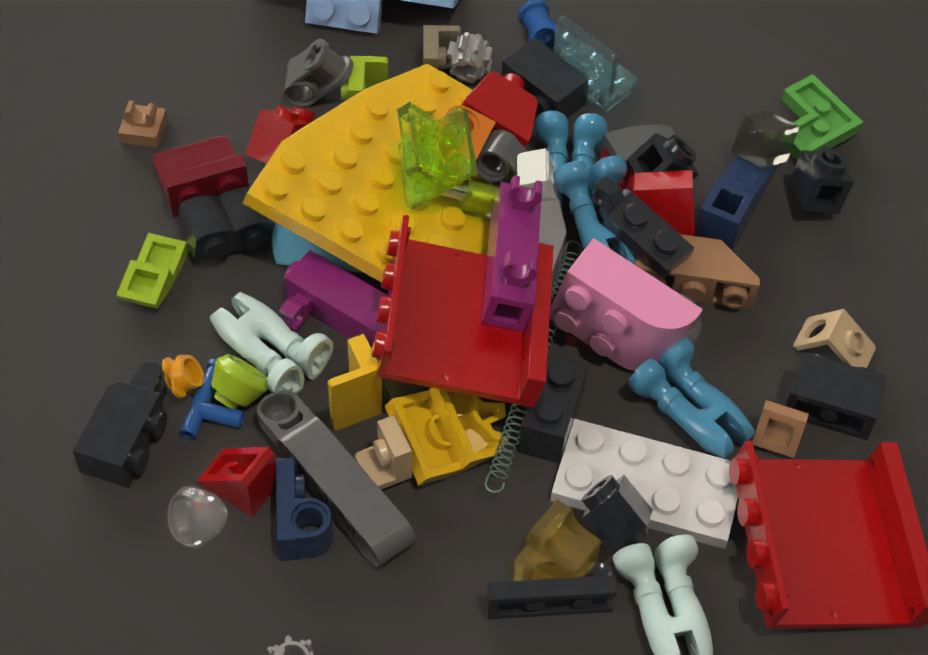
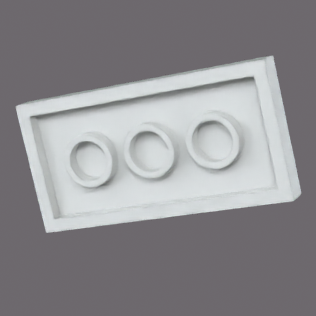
(682, 486)

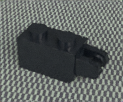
(123, 427)

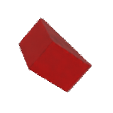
(668, 196)
(242, 477)

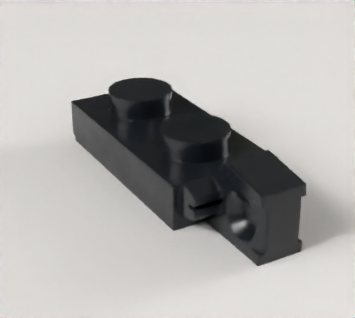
(640, 227)

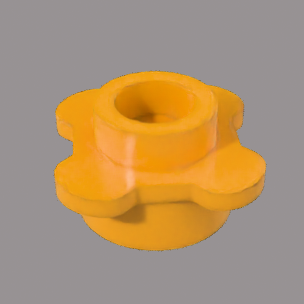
(183, 375)

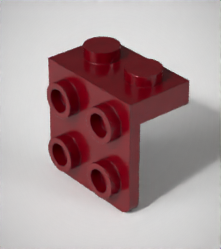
(199, 170)

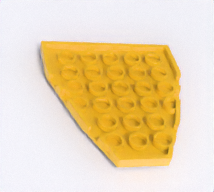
(344, 179)

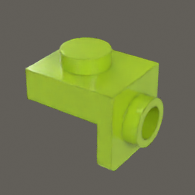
(365, 73)

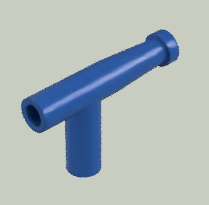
(202, 409)

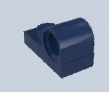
(296, 512)

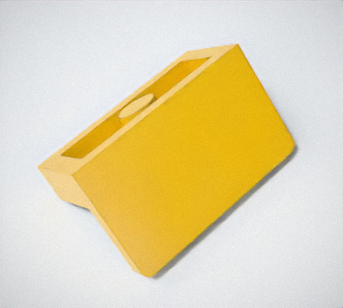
(356, 393)

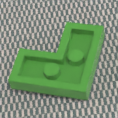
(822, 116)

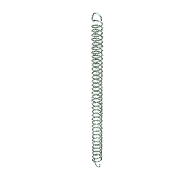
(515, 416)

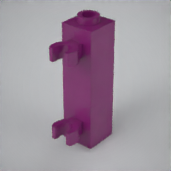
(512, 256)
(330, 296)

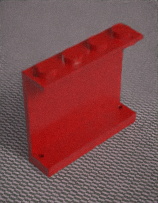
(436, 327)
(833, 540)

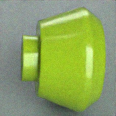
(237, 382)

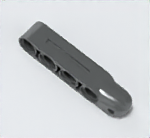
(335, 478)

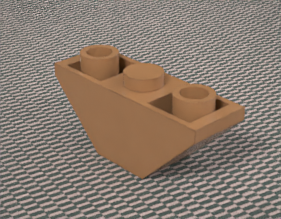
(711, 275)

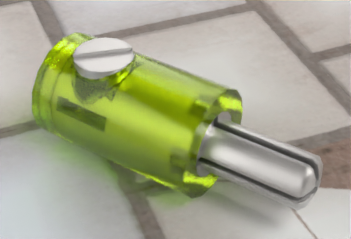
(474, 196)

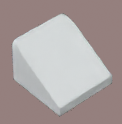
(537, 166)

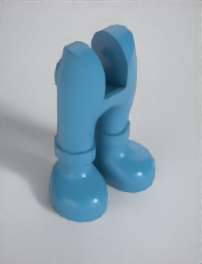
(587, 135)
(573, 181)
(717, 417)

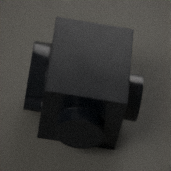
(662, 155)
(821, 181)
(616, 512)

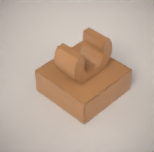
(142, 125)
(780, 429)

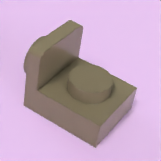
(436, 43)

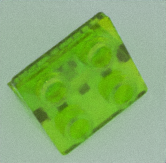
(433, 153)

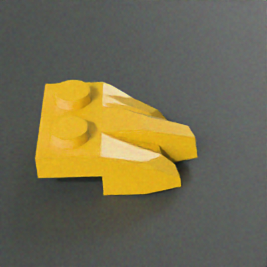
(446, 431)

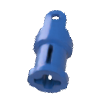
(536, 18)

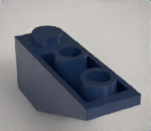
(733, 201)

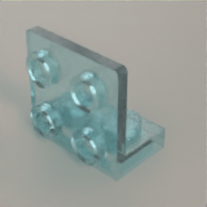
(607, 78)

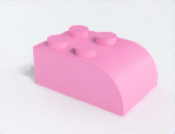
(620, 308)

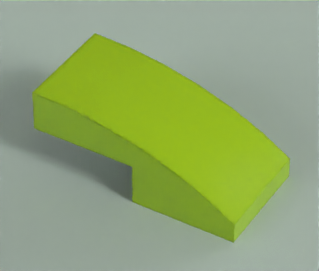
(154, 272)

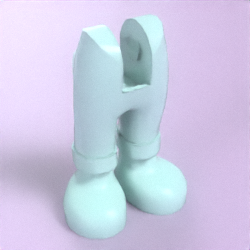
(260, 322)
(672, 560)

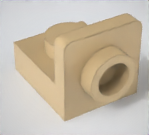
(389, 457)

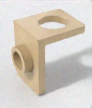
(841, 335)

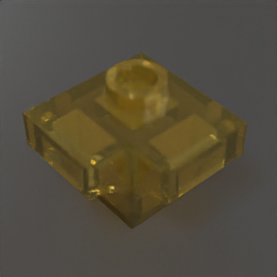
(557, 547)

